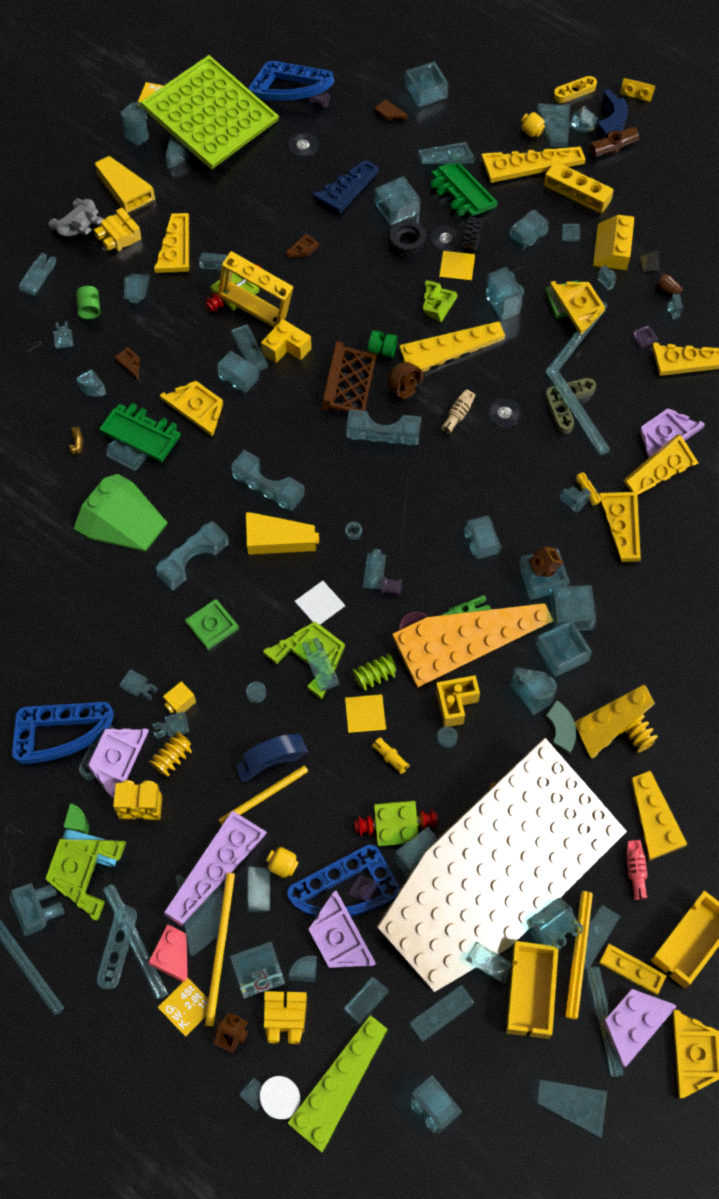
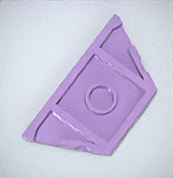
(665, 427)
(115, 756)
(338, 936)
(635, 1022)

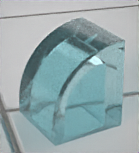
(583, 120)
(91, 384)
(304, 969)

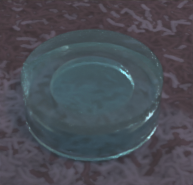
(256, 692)
(447, 737)

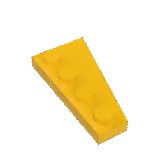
(623, 520)
(658, 823)

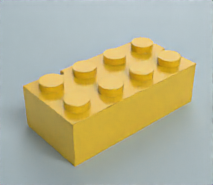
(691, 942)
(532, 990)

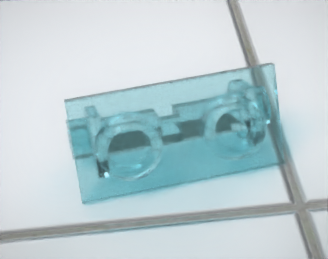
(374, 570)

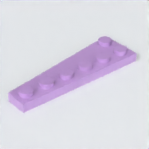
(223, 855)

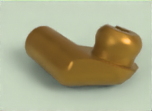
(78, 440)

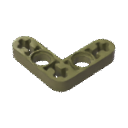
(560, 402)

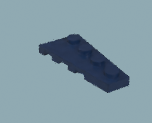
(347, 187)

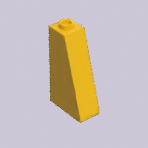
(124, 185)
(278, 535)

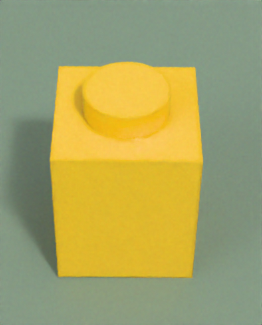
(179, 699)

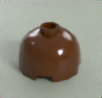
(404, 379)

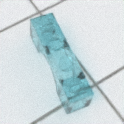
(404, 431)
(285, 492)
(208, 540)

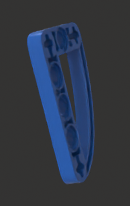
(274, 69)
(55, 711)
(345, 873)

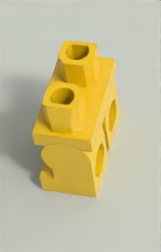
(118, 230)
(284, 1019)

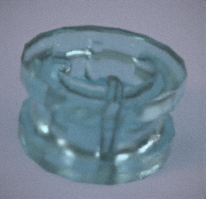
(356, 526)

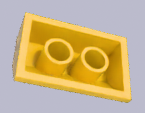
(614, 242)

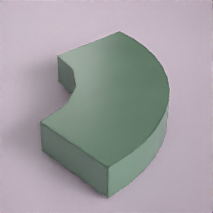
(564, 727)

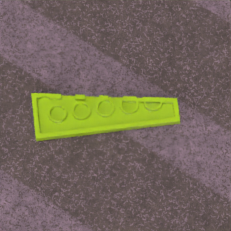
(329, 1099)

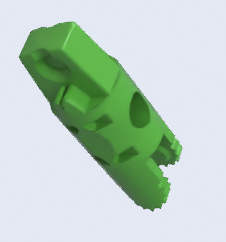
(469, 606)

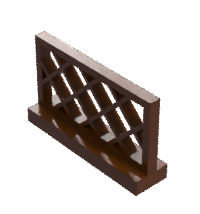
(333, 379)

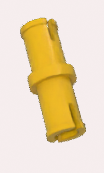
(390, 755)

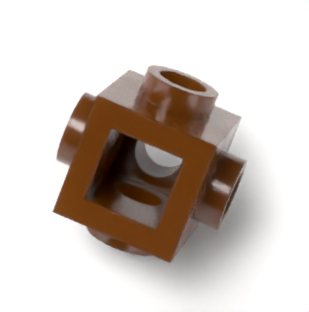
(545, 562)
(230, 1032)

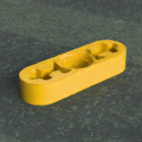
(565, 93)

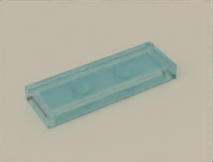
(249, 347)
(598, 933)
(442, 1013)

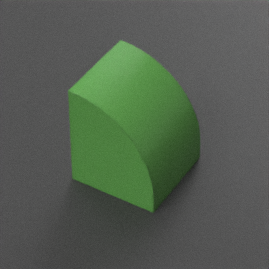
(76, 820)

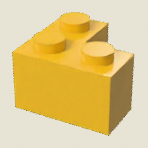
(286, 339)
(452, 697)

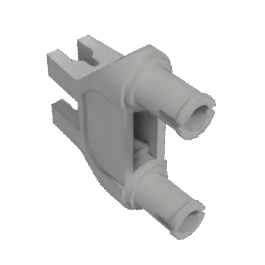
(77, 219)

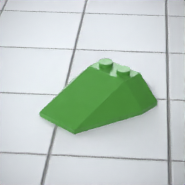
(119, 515)

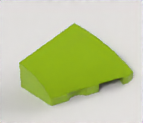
(437, 300)

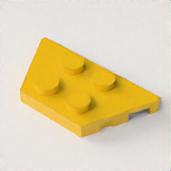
(579, 302)
(196, 405)
(695, 1054)

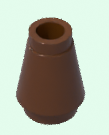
(669, 285)

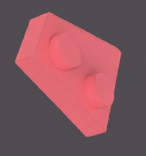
(171, 954)

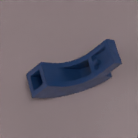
(618, 111)
(273, 751)

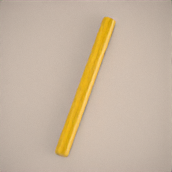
(579, 956)

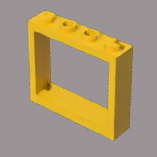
(247, 300)

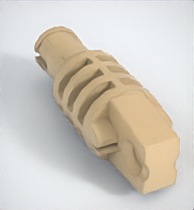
(458, 411)

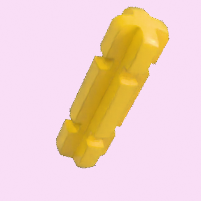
(582, 480)

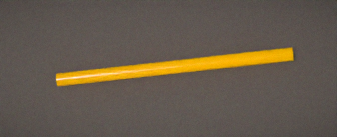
(219, 952)

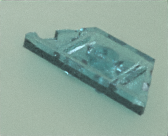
(204, 922)

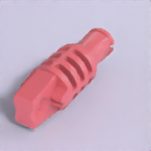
(636, 868)

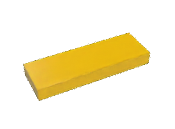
(632, 969)

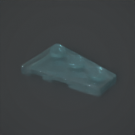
(556, 123)
(447, 154)
(575, 1103)

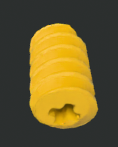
(640, 734)
(171, 754)

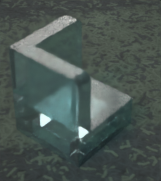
(574, 498)

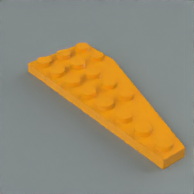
(452, 640)

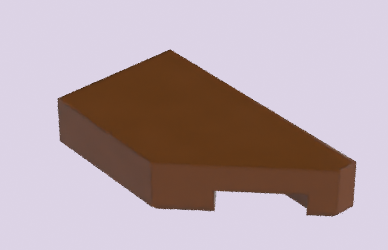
(389, 111)
(303, 247)
(129, 362)

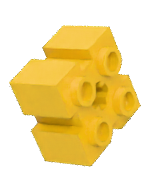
(138, 800)

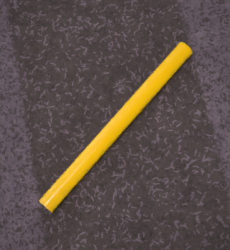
(267, 793)

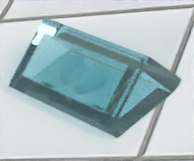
(211, 261)
(125, 455)
(258, 889)
(489, 962)
(366, 1000)

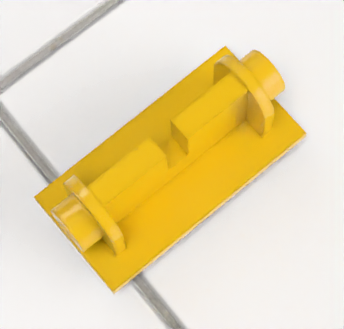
(637, 89)

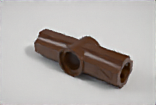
(614, 142)

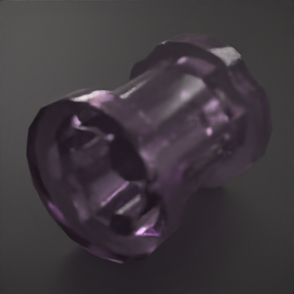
(321, 98)
(391, 586)

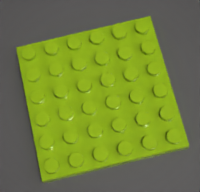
(209, 111)

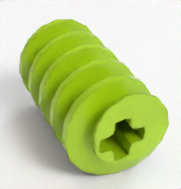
(375, 671)

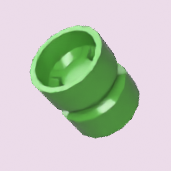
(87, 302)

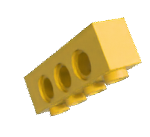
(578, 187)

